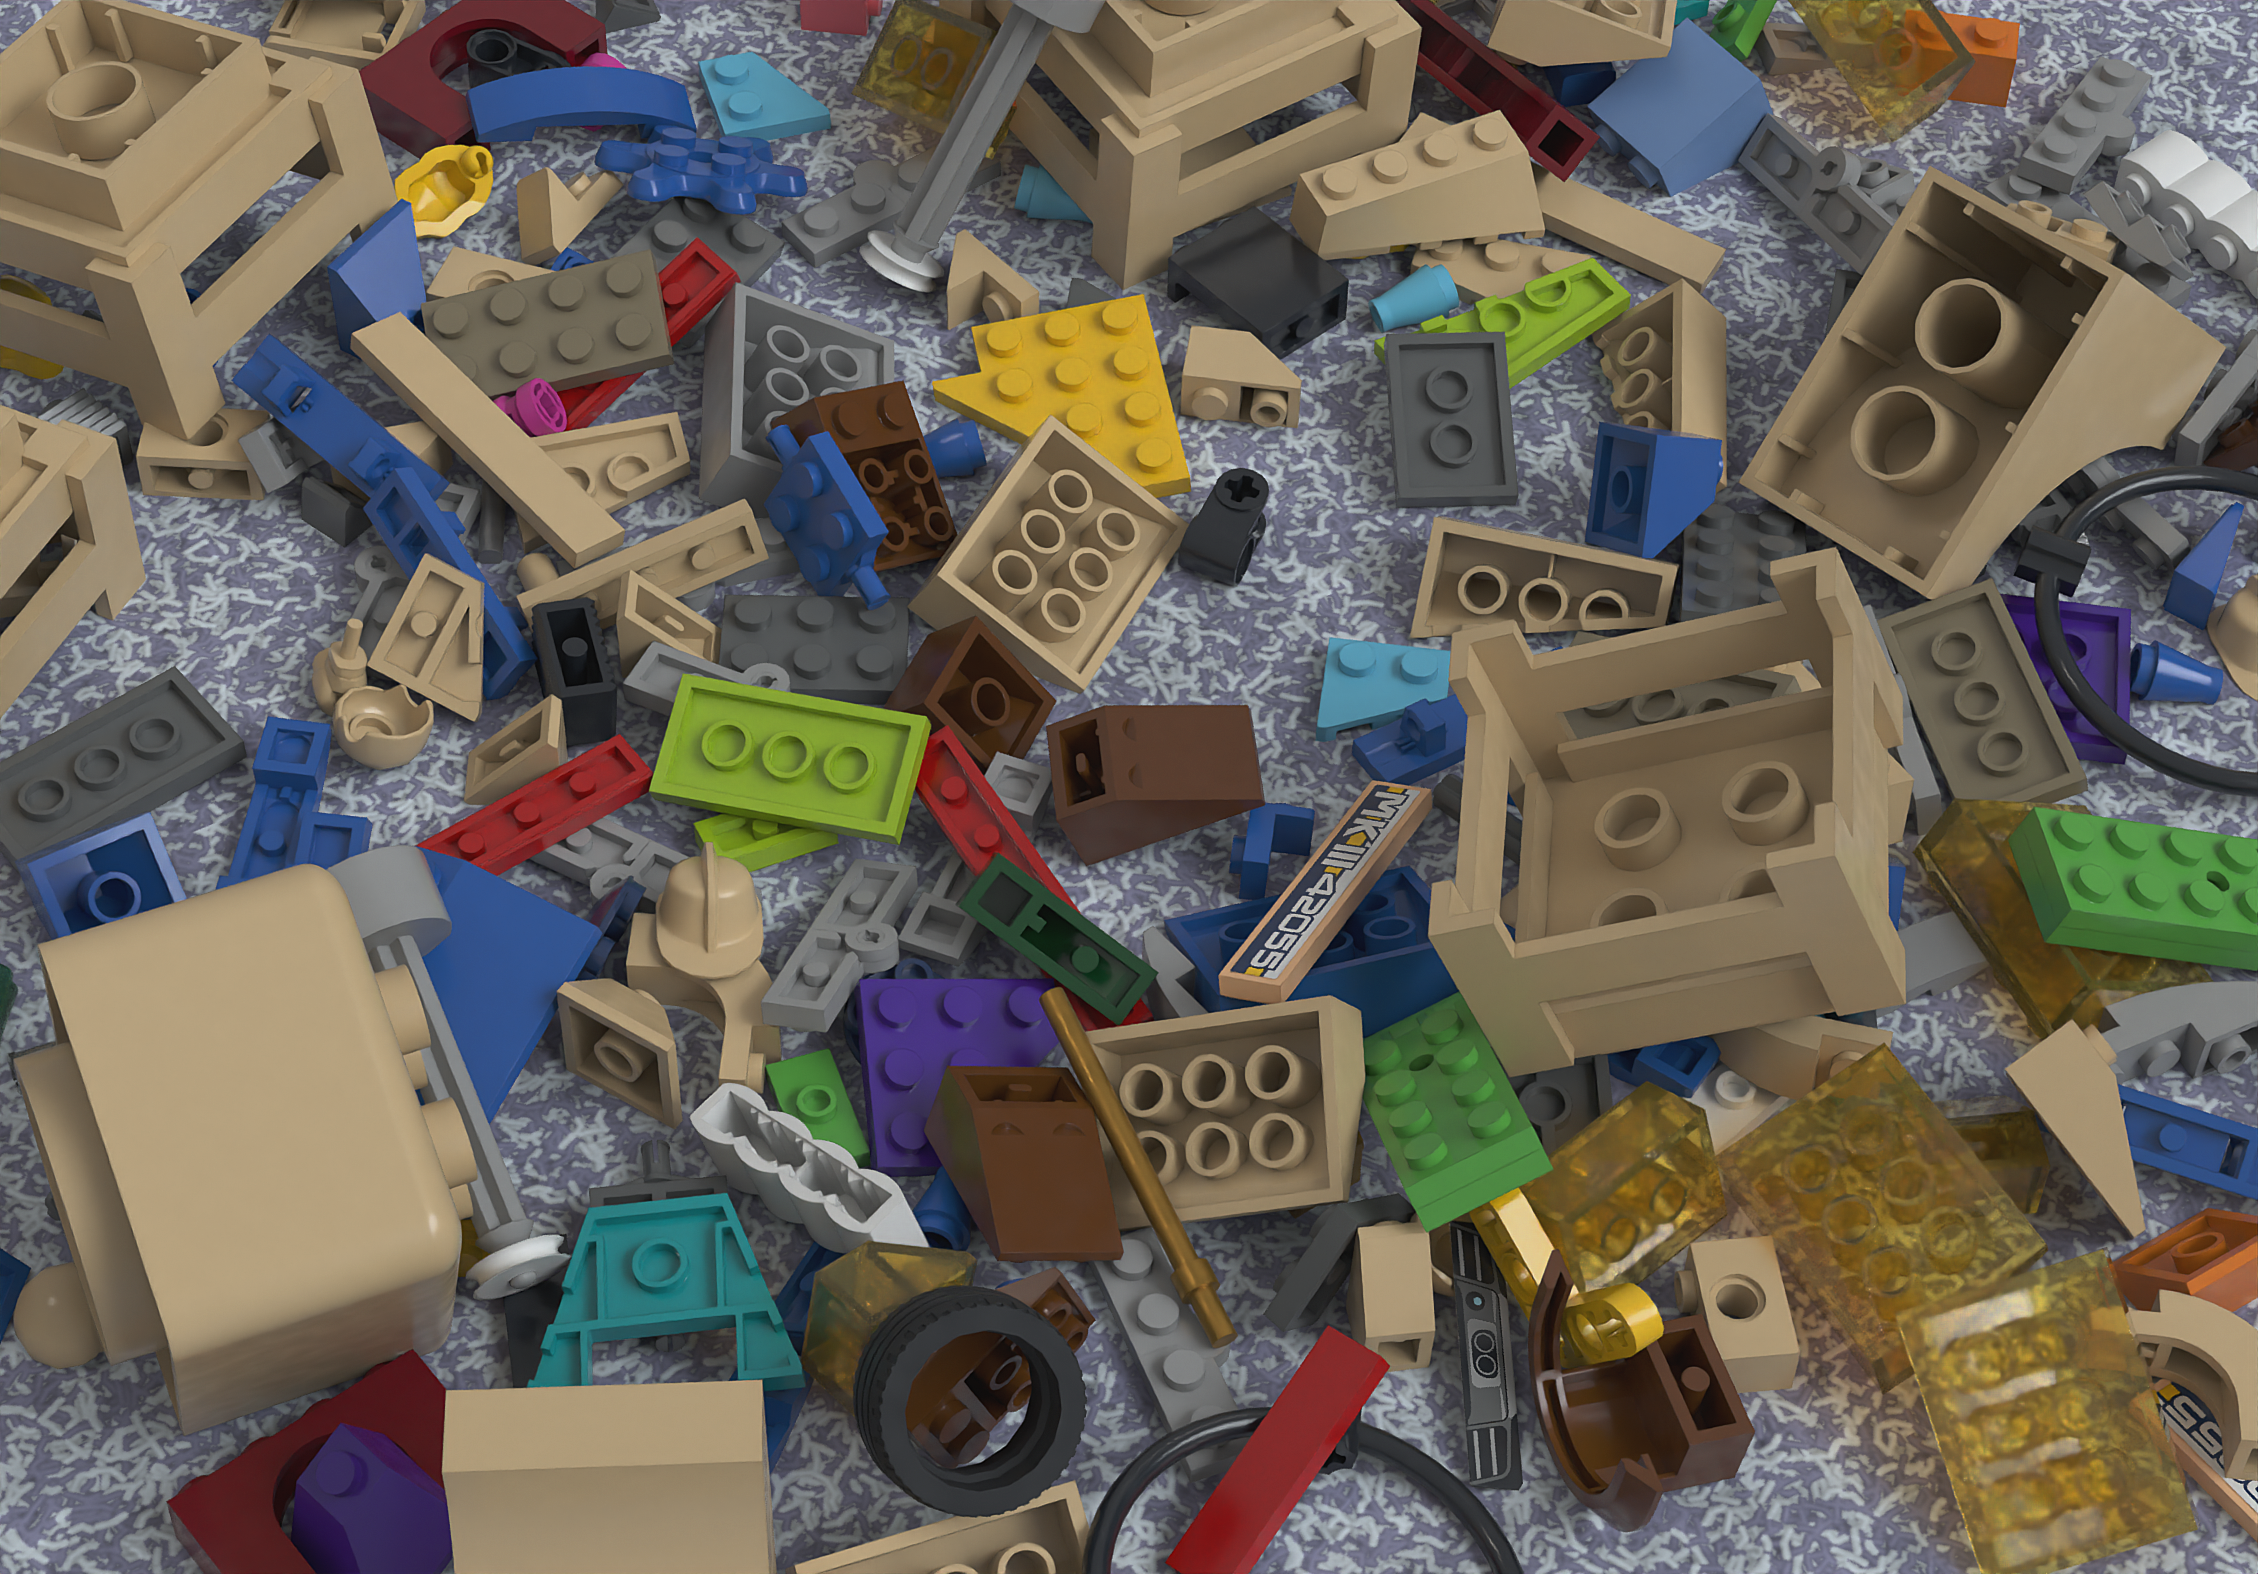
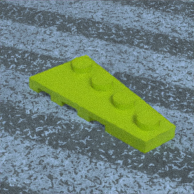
(1542, 318)

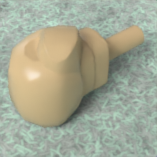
(339, 668)

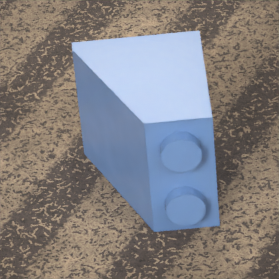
(1681, 112)

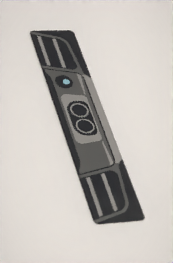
(1485, 1363)

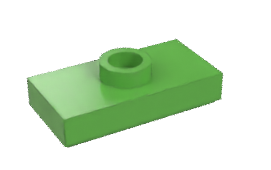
(1740, 25)
(815, 1094)

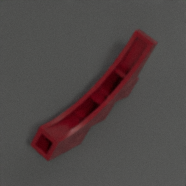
(1492, 84)

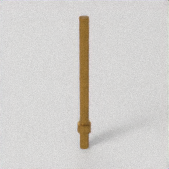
(1191, 1275)

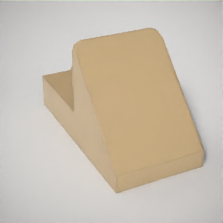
(557, 212)
(985, 283)

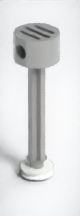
(968, 138)
(399, 924)

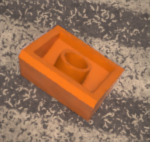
(2202, 1257)

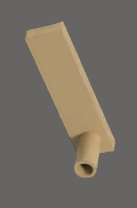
(671, 561)

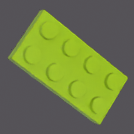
(790, 758)

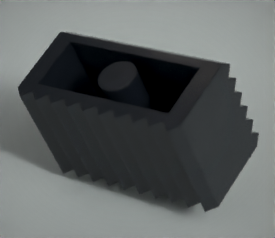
(576, 668)

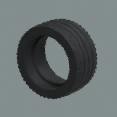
(1037, 1448)

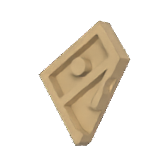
(437, 638)

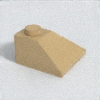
(621, 1045)

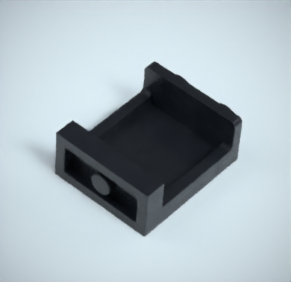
(1261, 282)

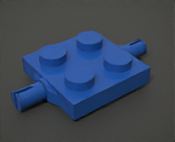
(826, 517)

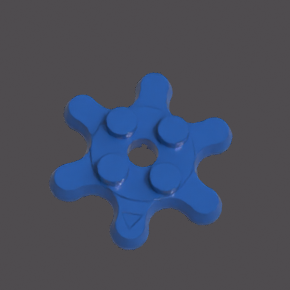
(706, 169)

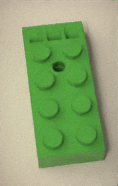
(2140, 887)
(1448, 1113)

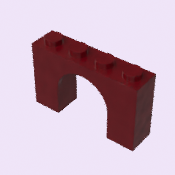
(407, 84)
(236, 1513)

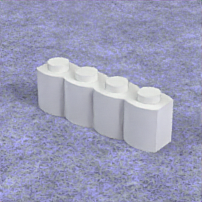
(2201, 198)
(802, 1176)

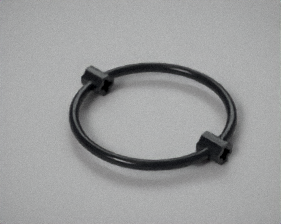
(2056, 565)
(1242, 1424)

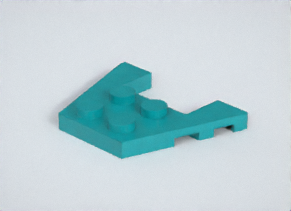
(666, 1273)

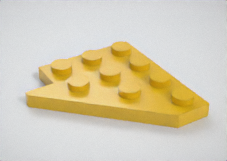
(1091, 372)

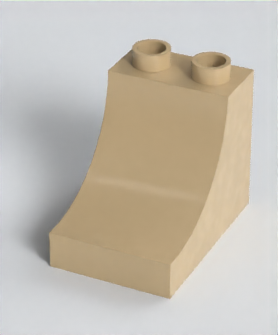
(1971, 387)
(609, 1479)

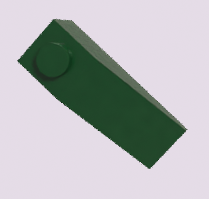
(1056, 938)

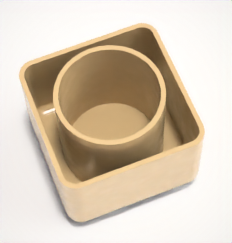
(248, 1145)

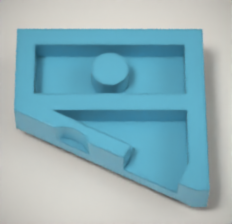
(758, 100)
(1376, 682)

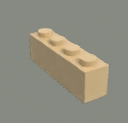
(1421, 191)
(1669, 365)
(1546, 584)

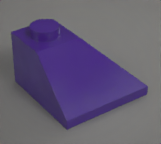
(369, 1509)

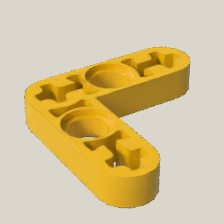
(1595, 1323)

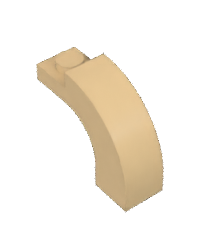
(727, 1002)
(1797, 1053)
(2214, 1359)

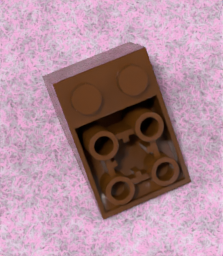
(891, 462)
(1150, 773)
(1026, 1162)
(985, 1375)

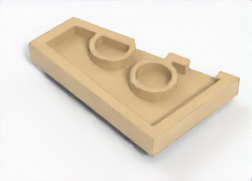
(1493, 267)
(616, 462)

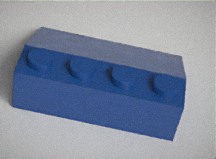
(1373, 963)
(500, 970)

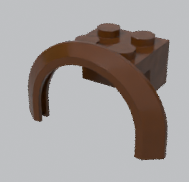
(1637, 1421)

